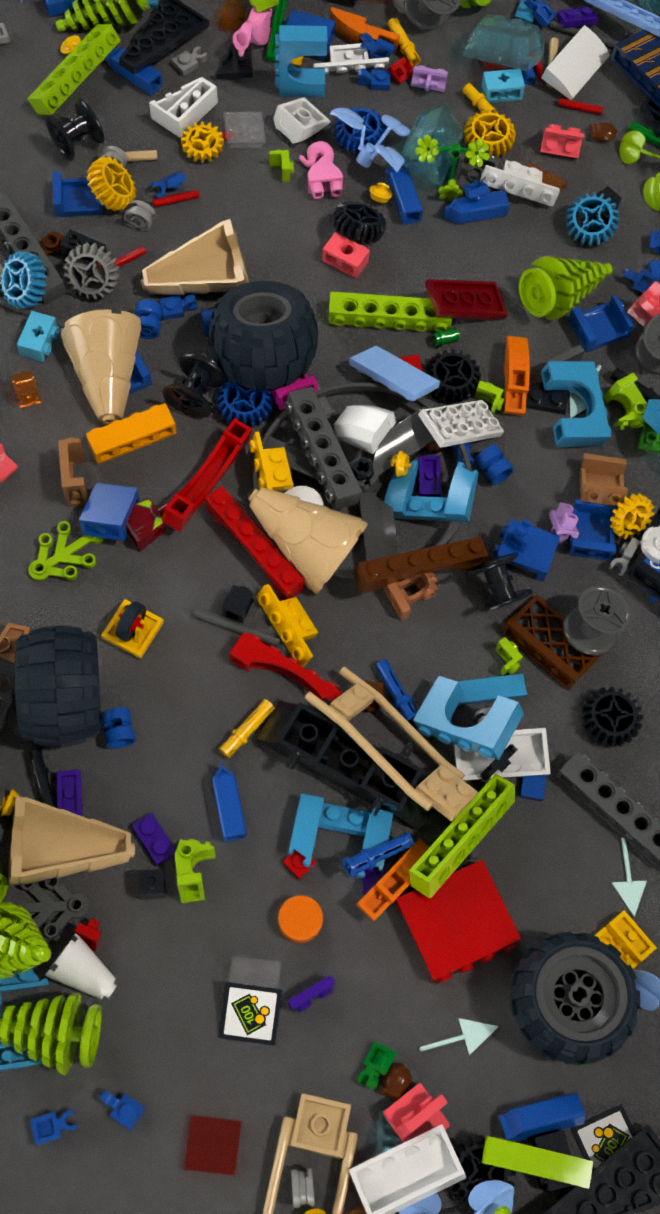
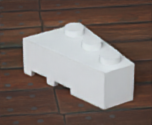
(185, 106)

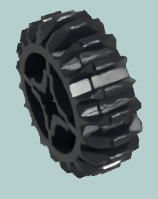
(359, 222)
(453, 386)
(593, 718)
(473, 1162)

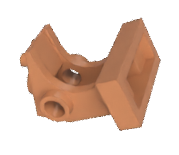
(400, 600)

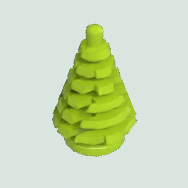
(103, 7)
(559, 284)
(20, 941)
(53, 1031)

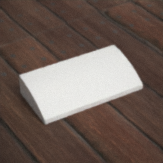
(576, 63)
(528, 760)
(407, 1173)

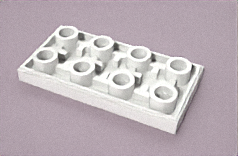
(461, 423)

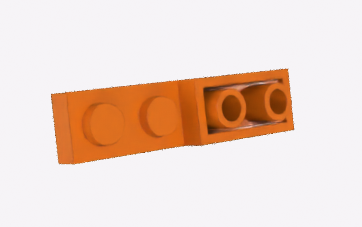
(354, 26)
(516, 375)
(392, 883)

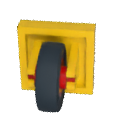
(132, 628)

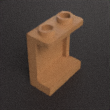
(602, 479)
(74, 489)

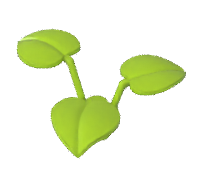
(629, 152)

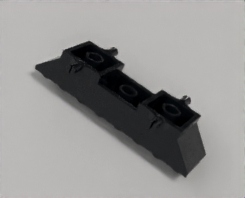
(326, 749)

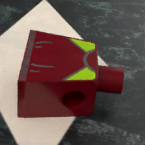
(145, 523)

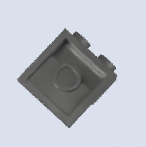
(467, 173)

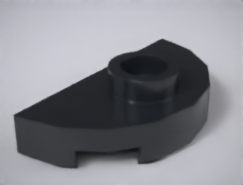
(500, 764)

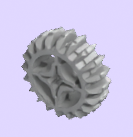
(76, 266)

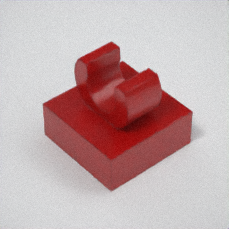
(401, 70)
(90, 933)

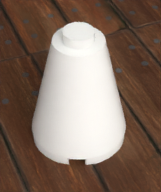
(82, 970)

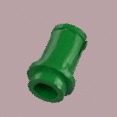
(440, 338)

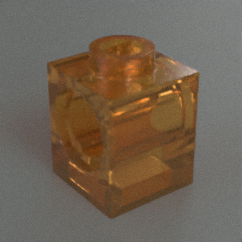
(232, 15)
(26, 388)

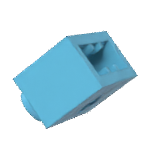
(503, 85)
(37, 336)

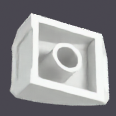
(299, 120)
(364, 426)

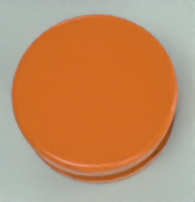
(300, 919)

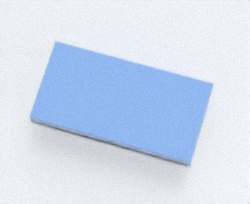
(394, 373)

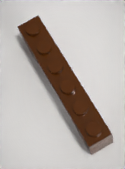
(380, 572)

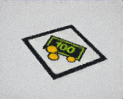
(250, 1013)
(603, 1134)

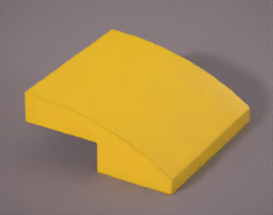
(627, 938)

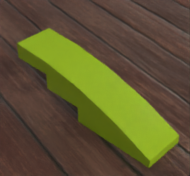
(537, 1162)

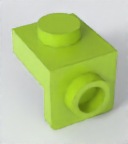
(282, 159)
(490, 394)
(509, 652)

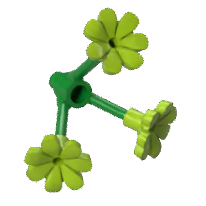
(476, 153)

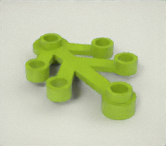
(62, 555)

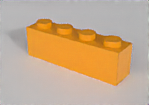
(131, 433)

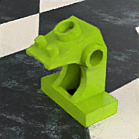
(630, 397)
(190, 883)

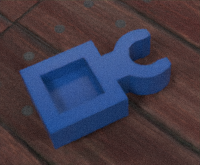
(542, 12)
(476, 190)
(49, 1126)

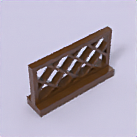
(542, 652)

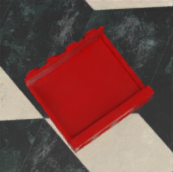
(459, 922)

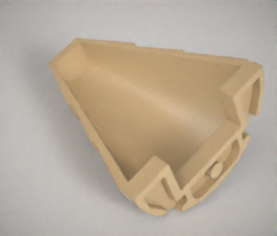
(199, 266)
(103, 358)
(307, 533)
(60, 843)

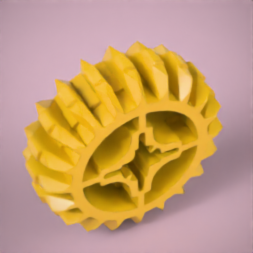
(493, 130)
(111, 183)

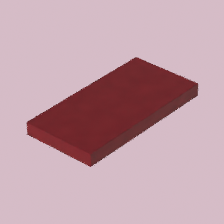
(466, 299)

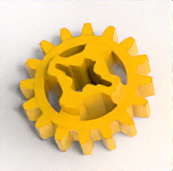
(202, 142)
(632, 516)

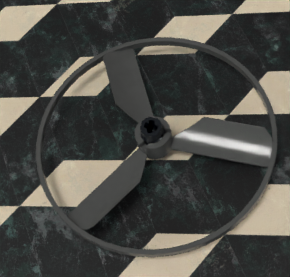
(405, 436)

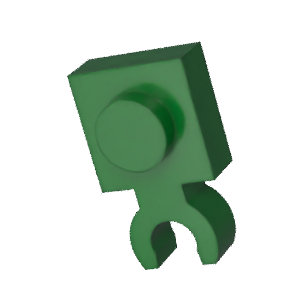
(377, 1063)

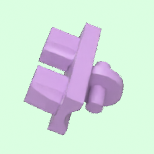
(429, 78)
(564, 522)

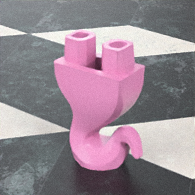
(254, 30)
(323, 174)

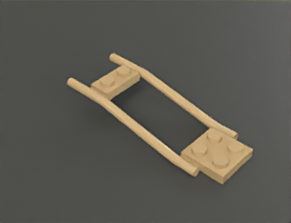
(440, 790)
(320, 1130)

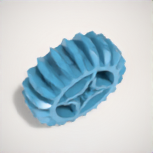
(601, 205)
(23, 280)

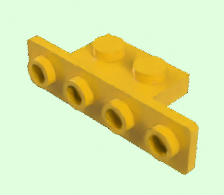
(272, 466)
(290, 623)

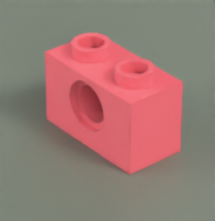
(345, 255)

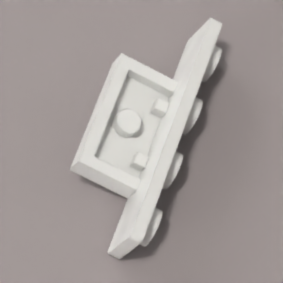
(350, 57)
(521, 182)

